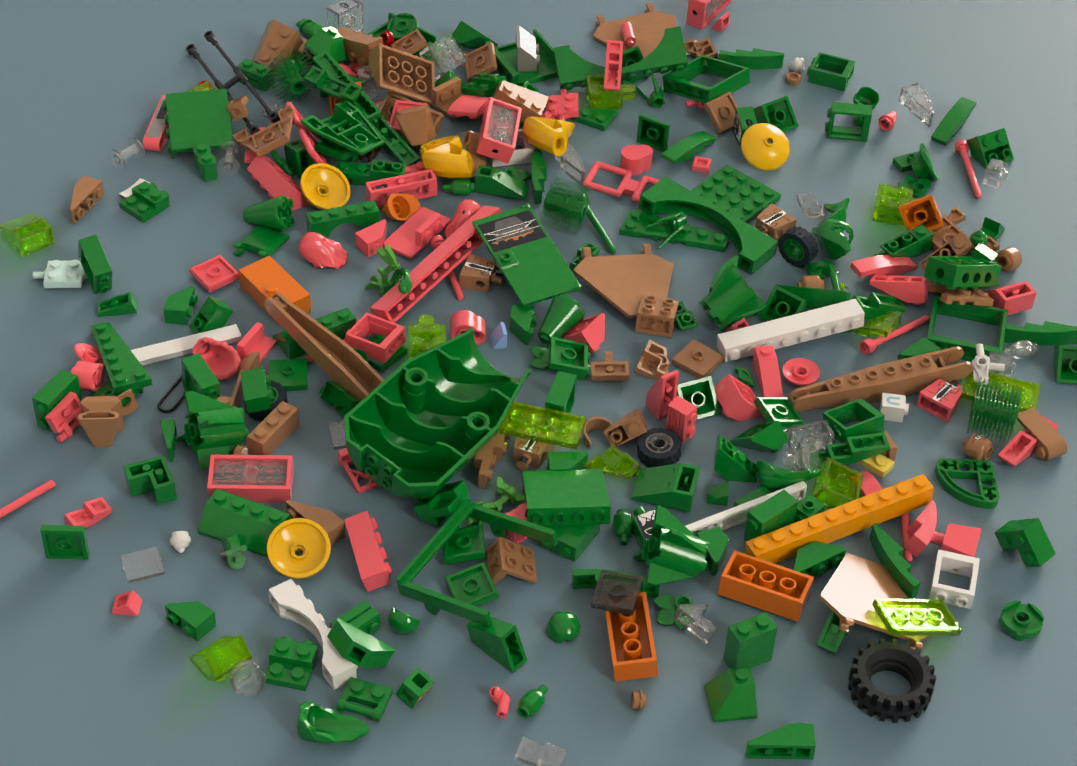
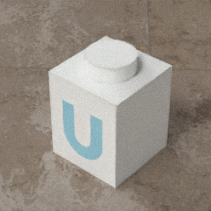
(893, 407)

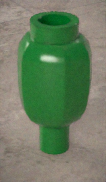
(460, 187)
(623, 525)
(531, 702)

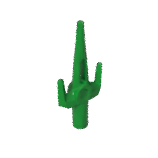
(282, 163)

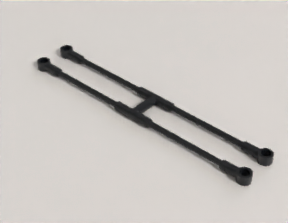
(210, 37)

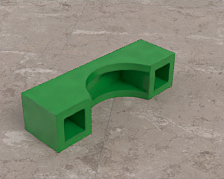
(326, 220)

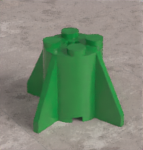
(731, 299)
(212, 427)
(671, 551)

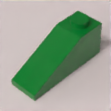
(787, 742)

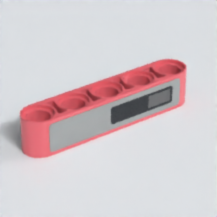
(156, 132)

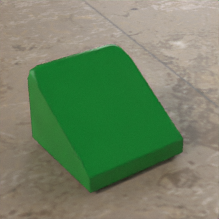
(718, 494)

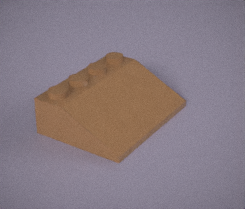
(402, 73)

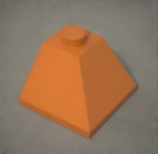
(921, 211)

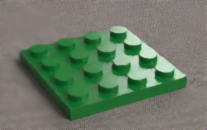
(737, 193)

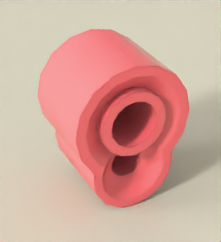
(636, 158)
(463, 321)
(89, 375)

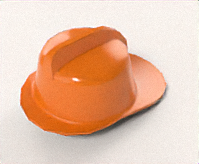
(401, 206)

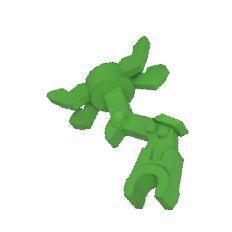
(388, 257)
(509, 494)

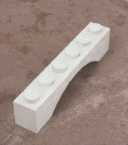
(291, 604)

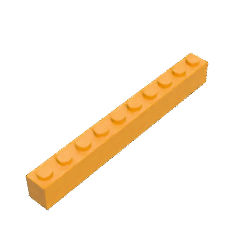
(842, 520)

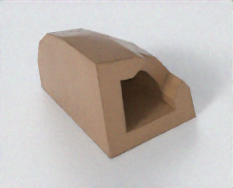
(249, 362)

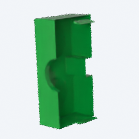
(337, 396)

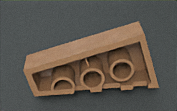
(358, 45)

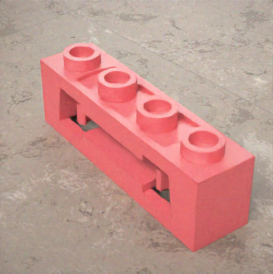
(403, 185)

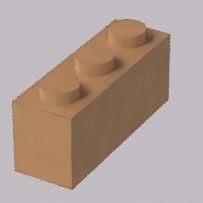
(273, 430)

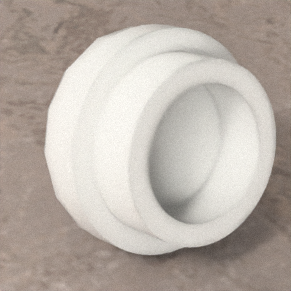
(797, 65)
(180, 540)

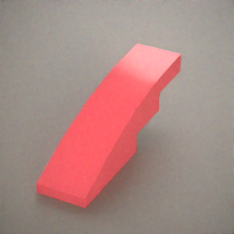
(613, 65)
(883, 266)
(1021, 446)

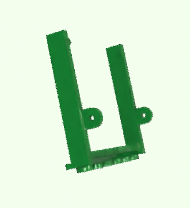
(498, 524)

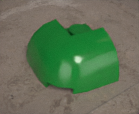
(442, 503)

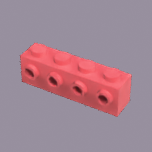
(367, 551)

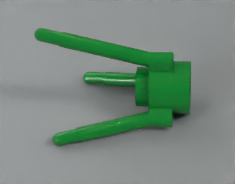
(656, 98)
(676, 221)

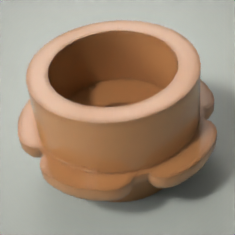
(638, 700)

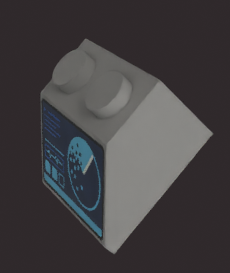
(526, 51)

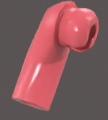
(501, 699)

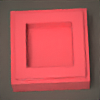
(701, 164)

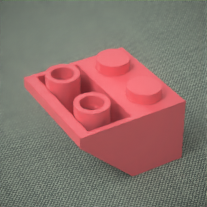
(1013, 297)

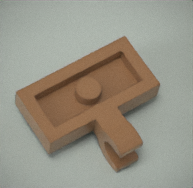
(609, 369)

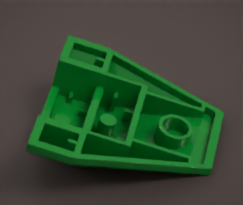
(345, 129)

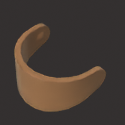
(592, 424)

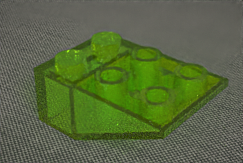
(28, 233)

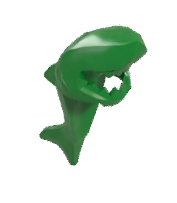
(831, 230)

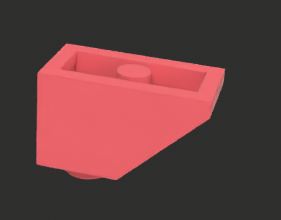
(371, 238)

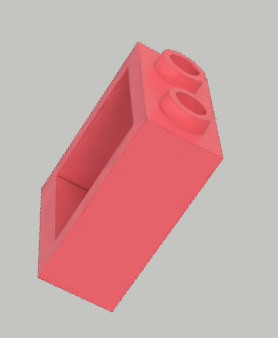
(393, 332)

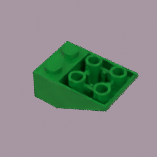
(667, 486)

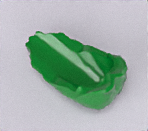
(780, 478)
(328, 726)

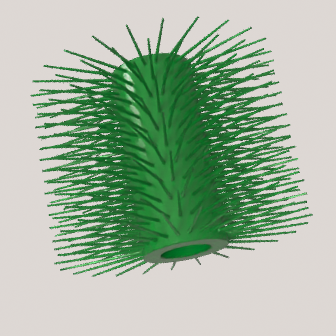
(292, 75)
(566, 205)
(994, 409)

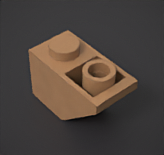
(626, 428)

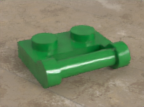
(365, 694)

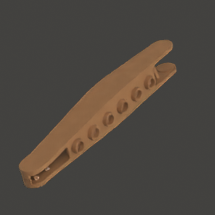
(325, 348)
(895, 377)

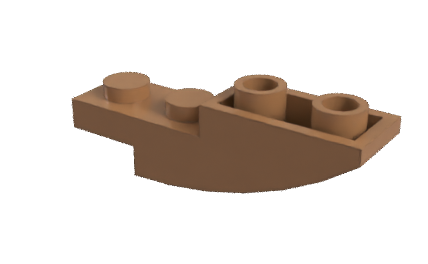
(487, 458)

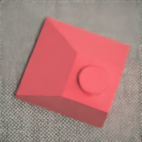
(589, 331)

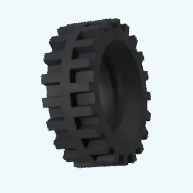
(897, 659)

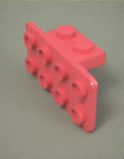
(416, 232)

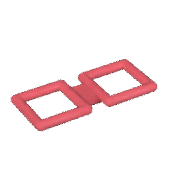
(307, 137)
(627, 186)

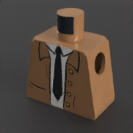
(774, 221)
(479, 274)
(530, 453)

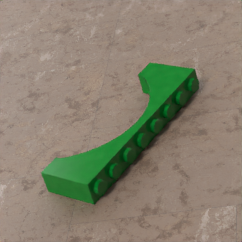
(667, 56)
(670, 198)

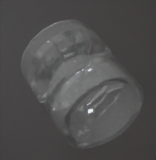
(801, 459)

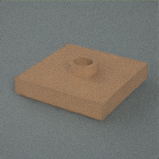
(410, 43)
(480, 61)
(722, 112)
(697, 359)

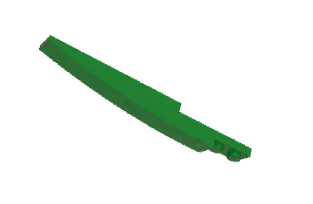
(392, 141)

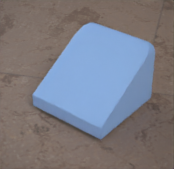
(499, 337)

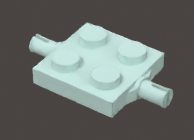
(62, 274)

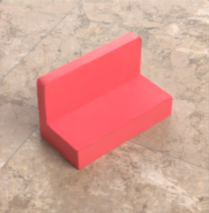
(255, 342)

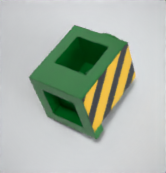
(415, 687)

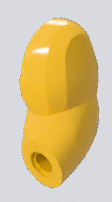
(548, 134)
(447, 158)

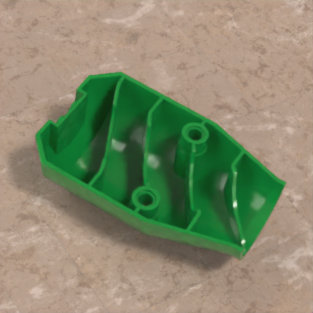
(429, 418)

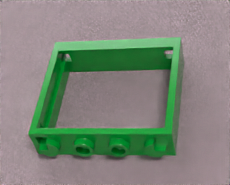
(678, 81)
(981, 314)

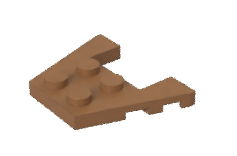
(269, 137)
(949, 230)
(962, 296)

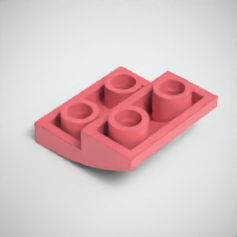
(469, 106)

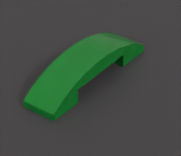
(333, 86)

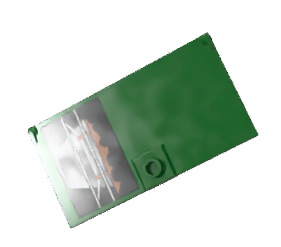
(526, 255)

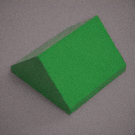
(782, 304)
(701, 394)

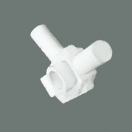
(982, 365)

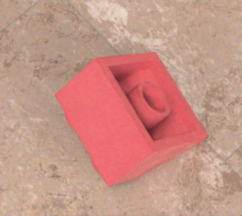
(736, 399)

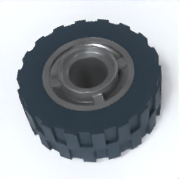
(659, 447)

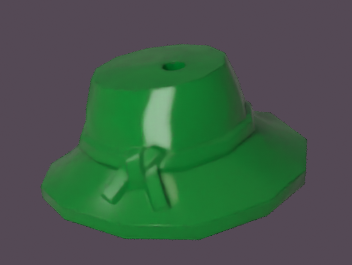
(922, 164)

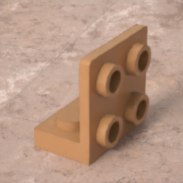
(446, 94)
(656, 316)
(510, 558)

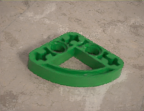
(987, 475)

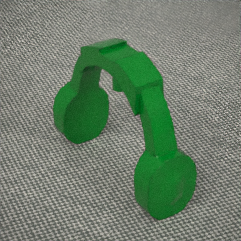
(404, 285)

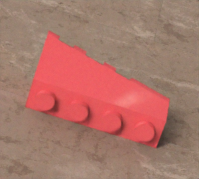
(276, 181)

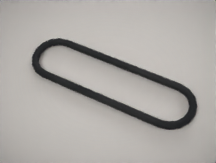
(176, 405)

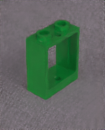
(834, 64)
(849, 133)
(95, 264)
(199, 377)
(562, 393)
(871, 419)

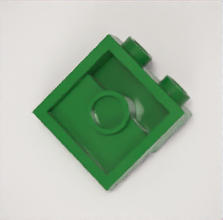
(483, 84)
(336, 152)
(145, 201)
(569, 357)
(291, 663)

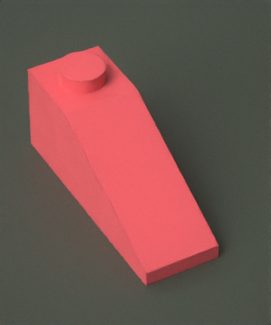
(906, 288)
(767, 371)
(662, 394)

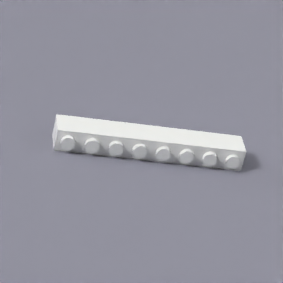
(791, 329)

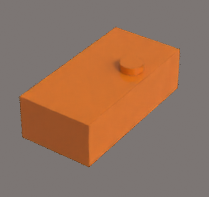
(267, 278)
(765, 585)
(632, 643)

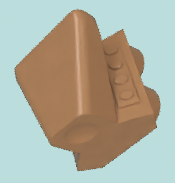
(416, 125)
(101, 419)

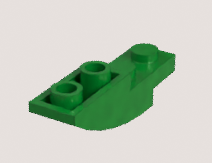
(365, 173)

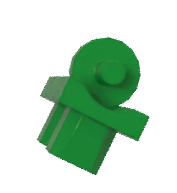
(233, 552)

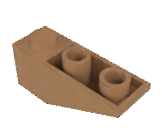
(85, 195)
(957, 246)
(325, 518)

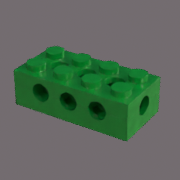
(962, 272)

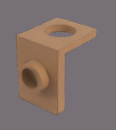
(130, 406)

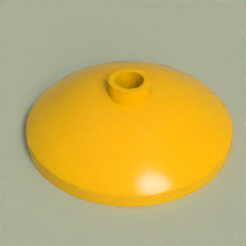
(759, 152)
(327, 180)
(295, 536)

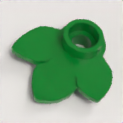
(518, 174)
(919, 187)
(819, 268)
(541, 357)
(668, 606)

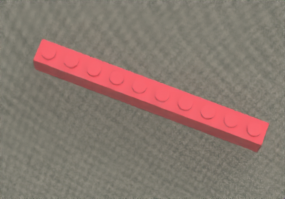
(433, 268)

